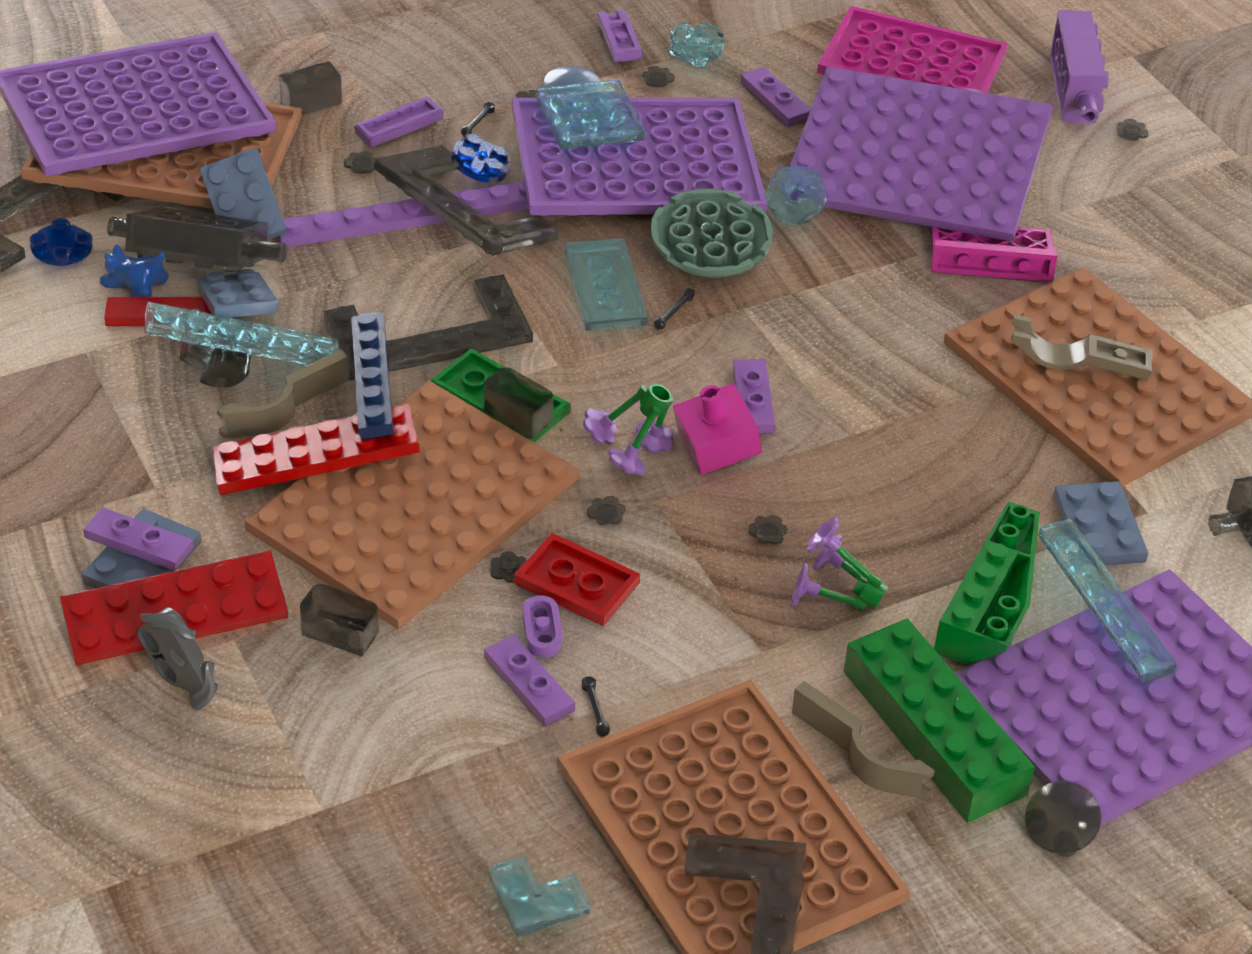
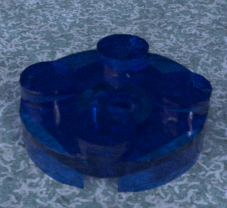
(481, 159)

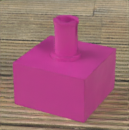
(717, 428)

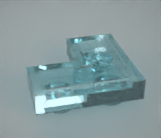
(535, 905)

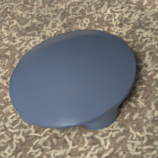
(570, 75)

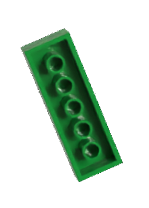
(938, 719)

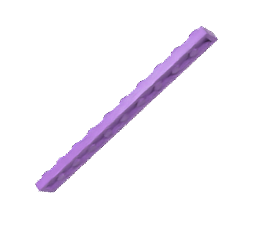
(395, 215)

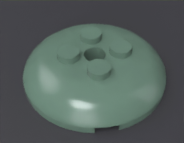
(711, 233)

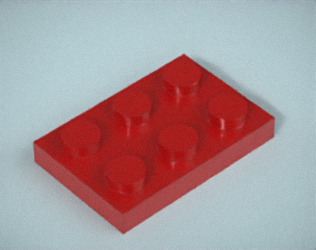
(577, 579)

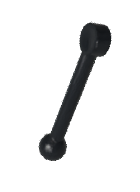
(488, 108)
(660, 323)
(589, 686)

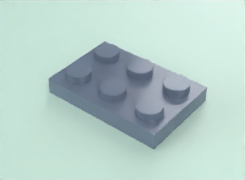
(243, 190)
(237, 294)
(1103, 520)
(118, 567)

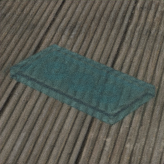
(605, 284)

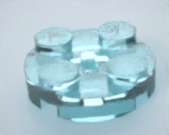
(697, 43)
(790, 179)

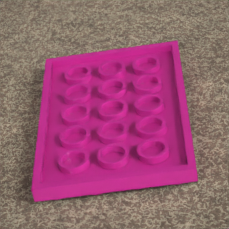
(913, 51)

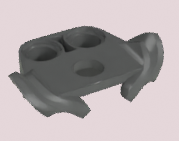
(178, 655)

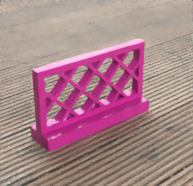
(1001, 260)

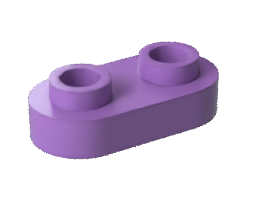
(542, 626)

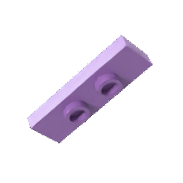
(775, 96)
(399, 122)
(754, 388)
(138, 538)
(529, 680)

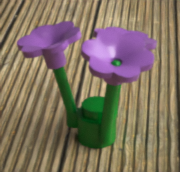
(651, 433)
(867, 588)

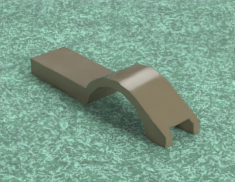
(1091, 351)
(300, 387)
(845, 731)

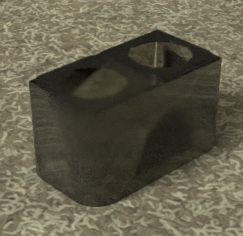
(311, 87)
(509, 397)
(341, 607)

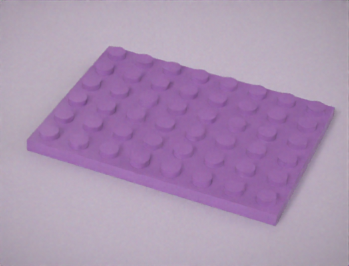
(133, 103)
(684, 149)
(923, 152)
(1094, 722)

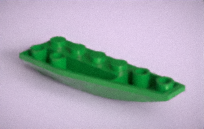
(993, 592)

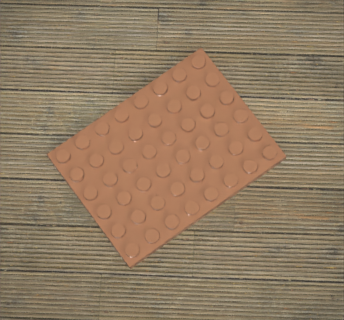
(176, 175)
(1103, 416)
(420, 519)
(729, 773)

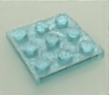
(590, 114)

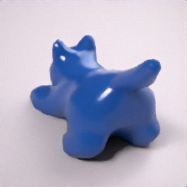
(133, 272)

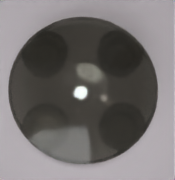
(1063, 817)

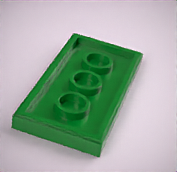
(466, 381)

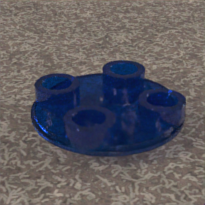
(61, 243)

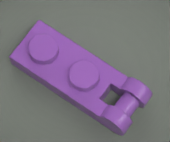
(619, 36)

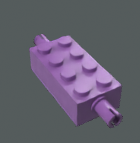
(1078, 66)

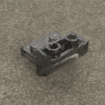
(217, 365)

